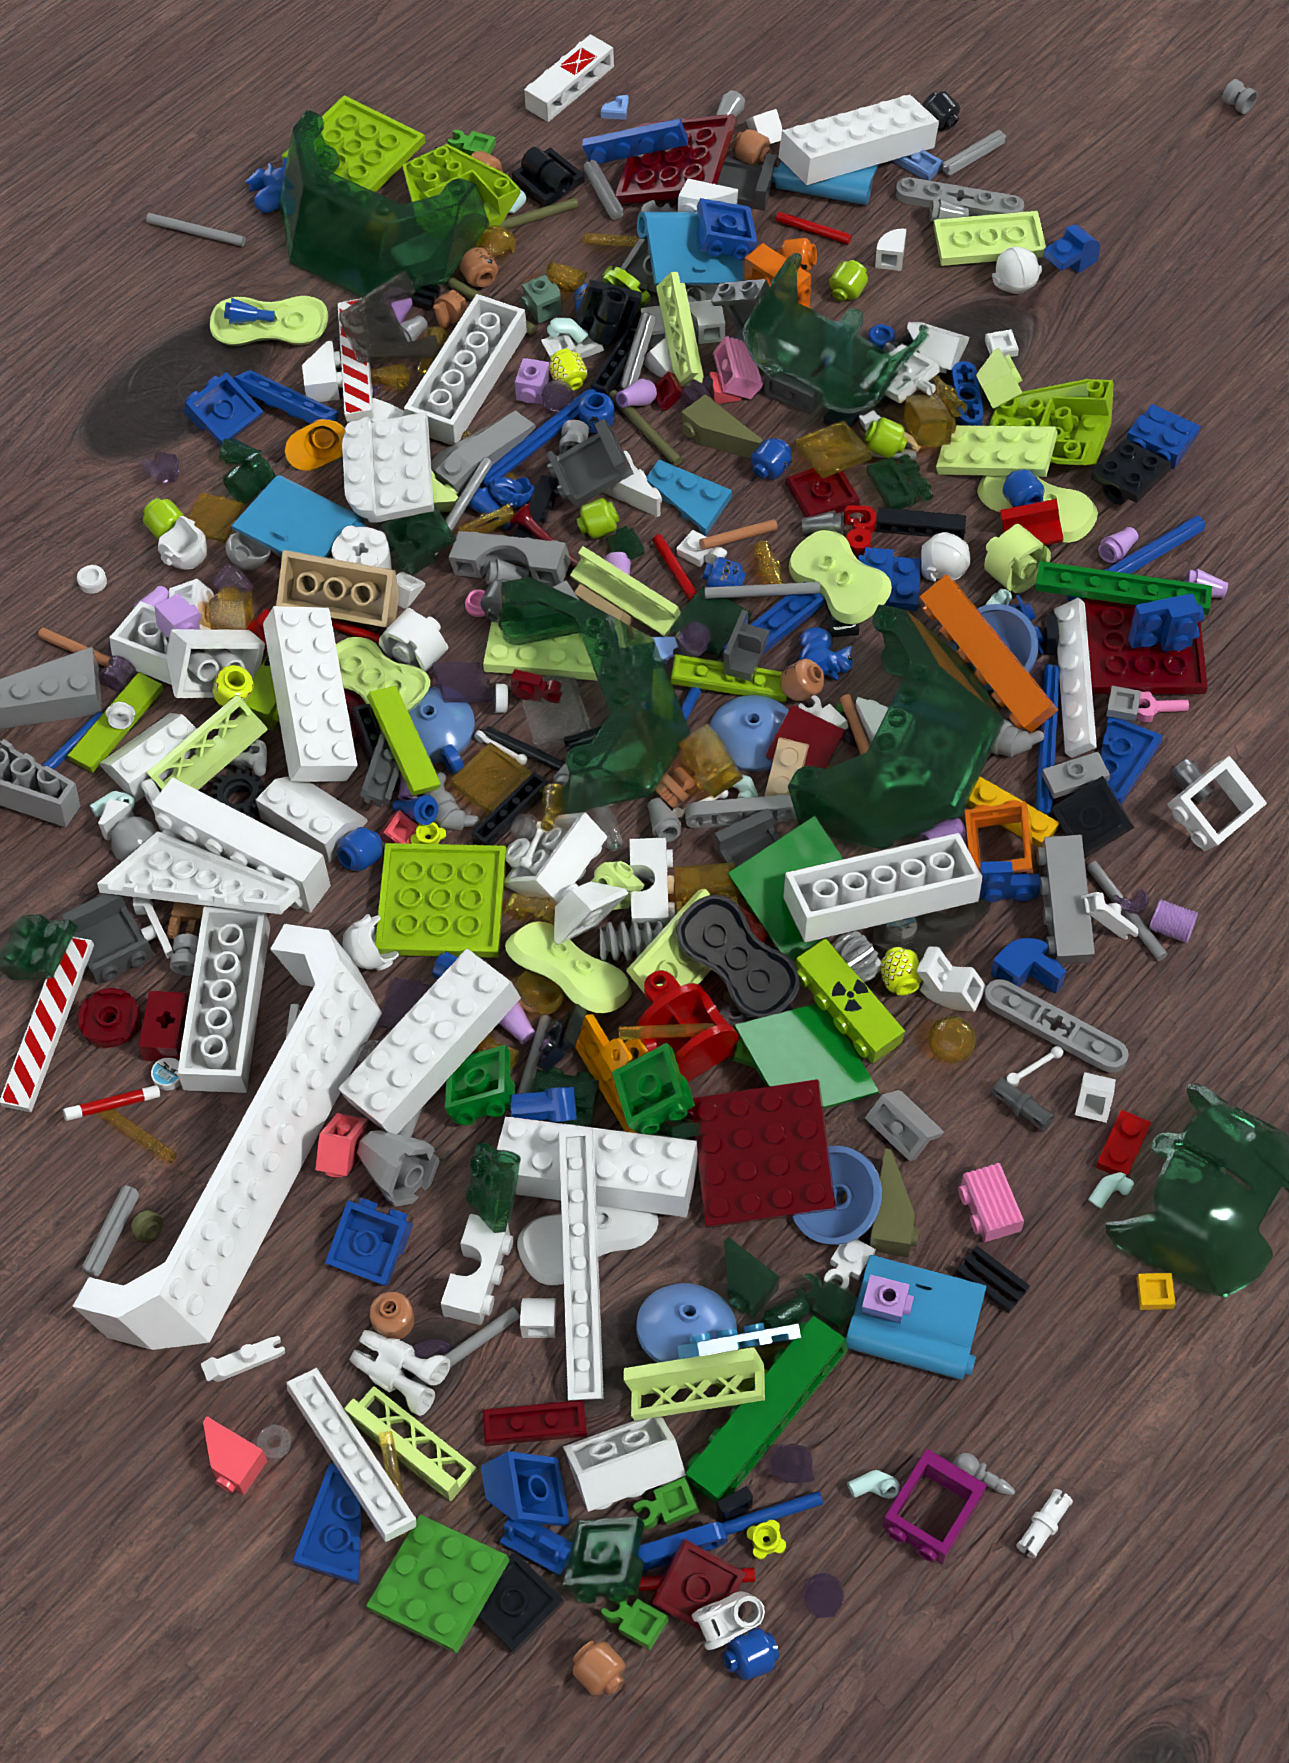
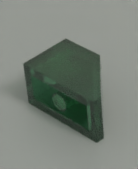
(747, 1280)

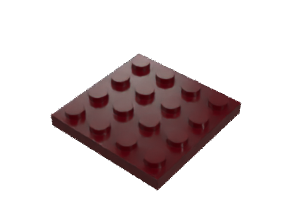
(665, 172)
(1138, 668)
(763, 1154)

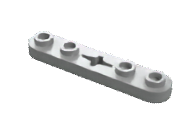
(978, 201)
(1029, 1010)

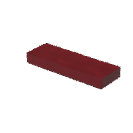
(534, 1423)

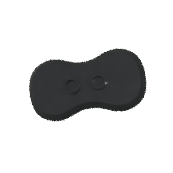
(756, 975)

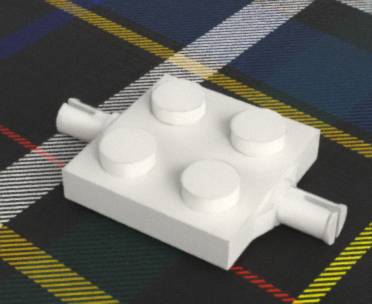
(913, 376)

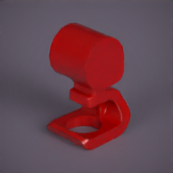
(862, 528)

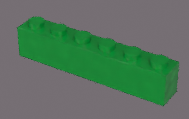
(757, 1425)

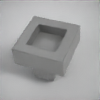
(1123, 703)

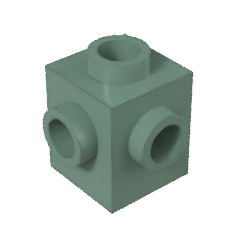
(541, 299)

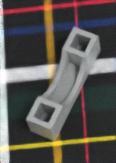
(544, 559)

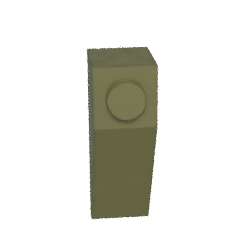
(717, 428)
(893, 1226)

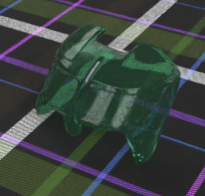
(796, 340)
(1201, 1217)

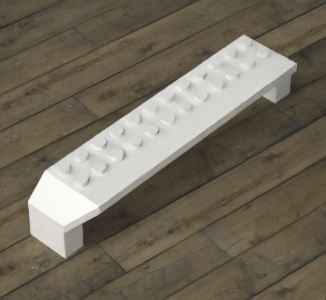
(194, 1287)

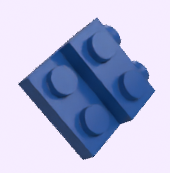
(726, 229)
(222, 408)
(1164, 434)
(902, 572)
(1166, 622)
(369, 1241)

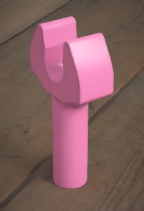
(1154, 706)

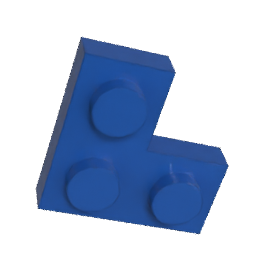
(1000, 883)

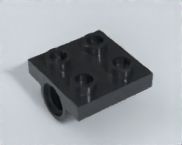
(546, 175)
(607, 311)
(1129, 472)

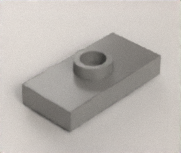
(1074, 774)

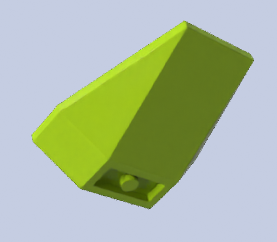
(431, 172)
(1076, 409)

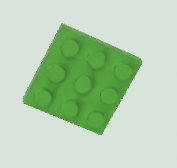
(438, 1583)

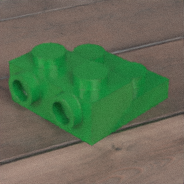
(480, 1086)
(652, 1090)

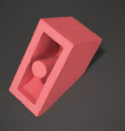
(339, 1144)
(232, 1457)

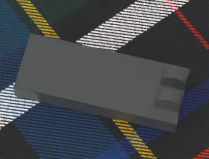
(380, 775)

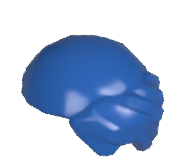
(512, 491)

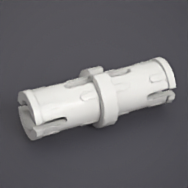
(1044, 1523)

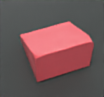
(716, 390)
(398, 829)

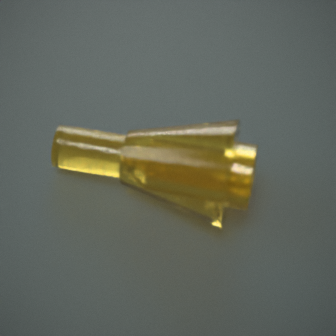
(442, 337)
(393, 376)
(551, 805)

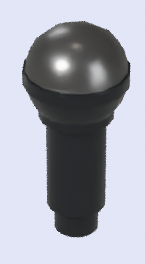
(892, 345)

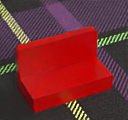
(1038, 518)

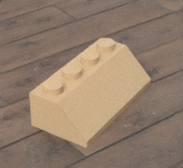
(346, 588)

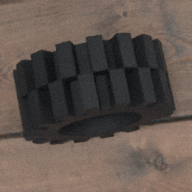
(237, 783)

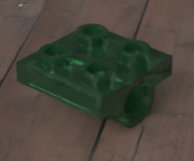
(493, 1185)

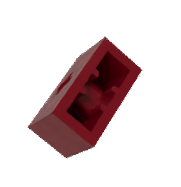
(163, 1025)

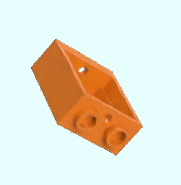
(765, 264)
(1009, 812)

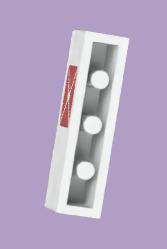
(569, 78)

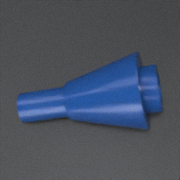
(242, 312)
(484, 502)
(421, 809)

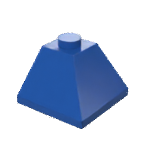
(526, 1488)

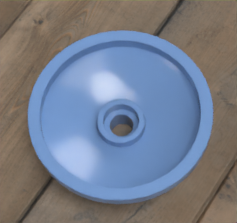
(1014, 630)
(448, 724)
(747, 740)
(860, 1181)
(664, 1325)

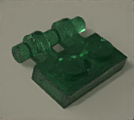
(893, 486)

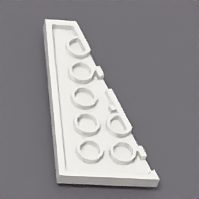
(187, 874)

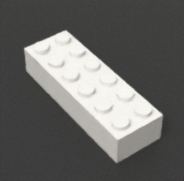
(858, 139)
(467, 367)
(309, 694)
(235, 836)
(882, 887)
(224, 1000)
(430, 1042)
(630, 1167)

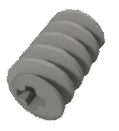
(626, 940)

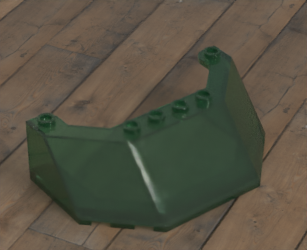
(365, 237)
(644, 710)
(922, 753)

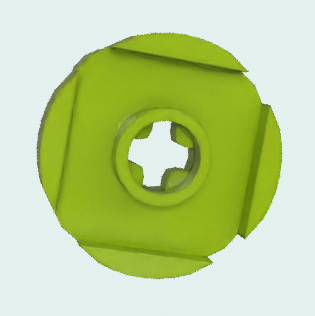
(623, 279)

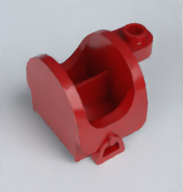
(687, 1005)

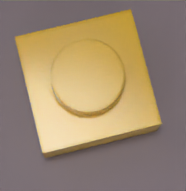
(1155, 1291)

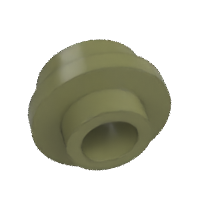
(147, 1226)

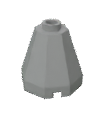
(398, 1165)

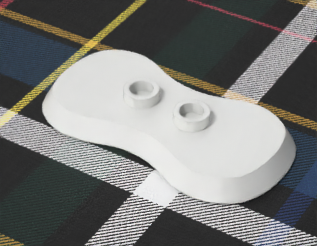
(617, 1230)

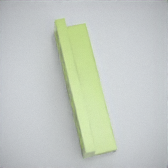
(679, 329)
(625, 592)
(211, 754)
(695, 1372)
(407, 1447)

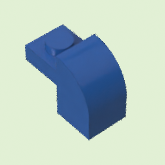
(1074, 249)
(1025, 959)

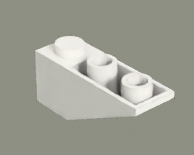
(637, 491)

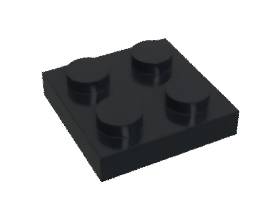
(1094, 815)
(519, 1604)

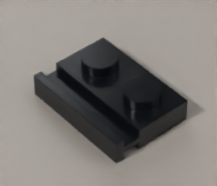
(560, 1036)

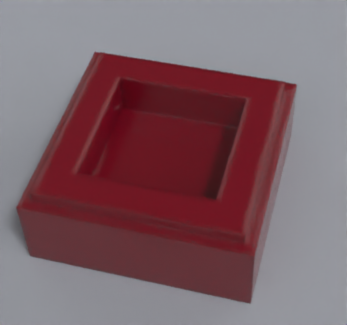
(668, 391)

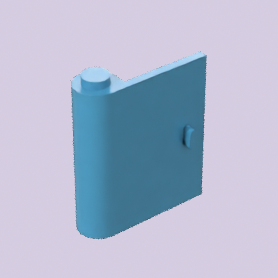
(849, 187)
(676, 248)
(295, 519)
(939, 1324)

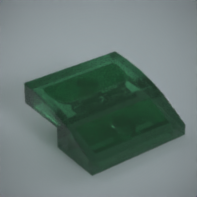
(716, 614)

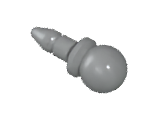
(971, 1465)

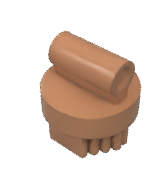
(449, 308)
(673, 787)

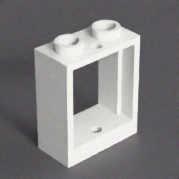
(1235, 786)

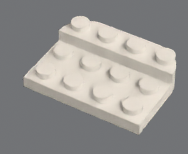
(388, 467)

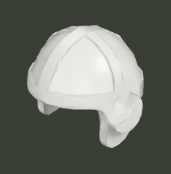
(1016, 270)
(183, 545)
(943, 556)
(361, 947)

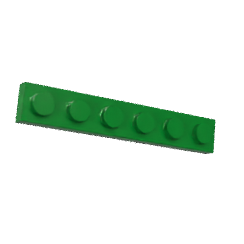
(1115, 585)

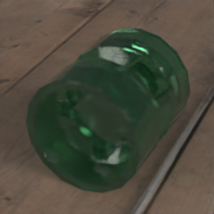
(247, 479)

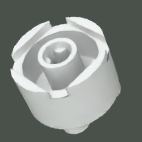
(362, 546)
(413, 640)

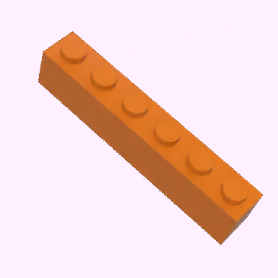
(988, 653)

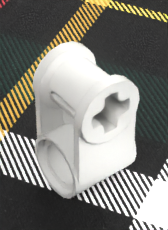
(721, 1619)

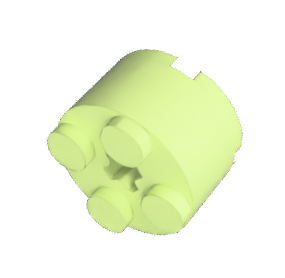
(1015, 558)

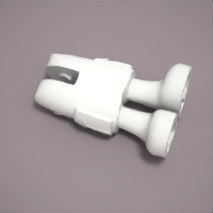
(389, 1369)

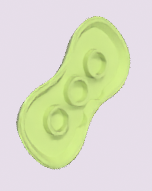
(296, 322)
(1075, 509)
(845, 582)
(368, 669)
(583, 978)

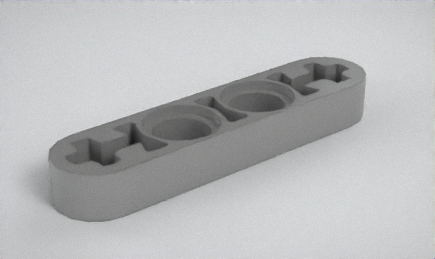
(730, 811)

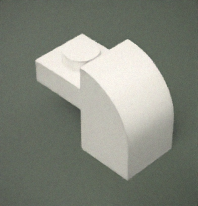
(949, 985)

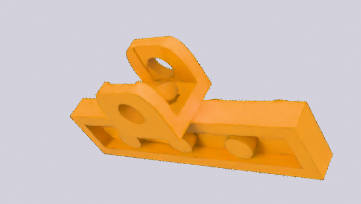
(604, 1057)

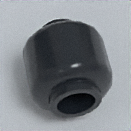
(943, 108)

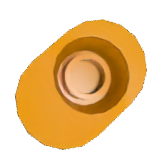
(315, 445)

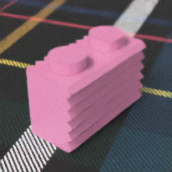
(737, 369)
(990, 1203)

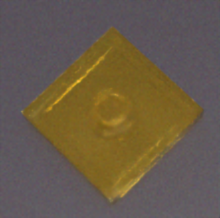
(833, 449)
(490, 778)

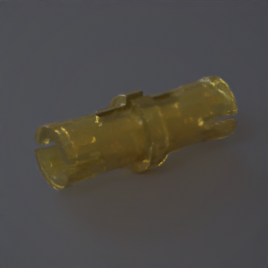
(949, 396)
(504, 514)
(769, 567)

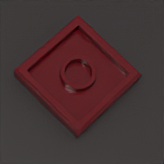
(819, 494)
(812, 730)
(695, 1581)

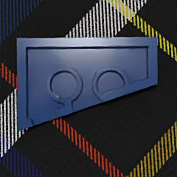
(1127, 753)
(333, 1531)

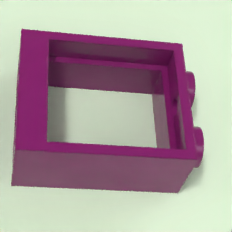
(952, 1479)

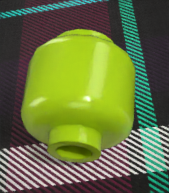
(848, 280)
(885, 437)
(161, 516)
(598, 518)

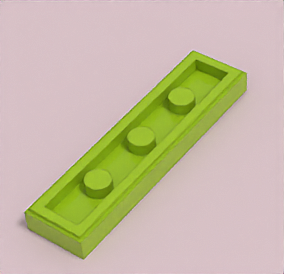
(709, 676)
(103, 737)
(404, 740)

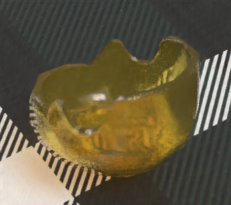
(497, 240)
(566, 277)
(539, 993)
(952, 1039)

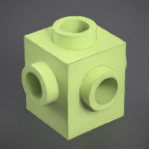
(618, 875)

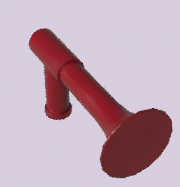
(525, 519)

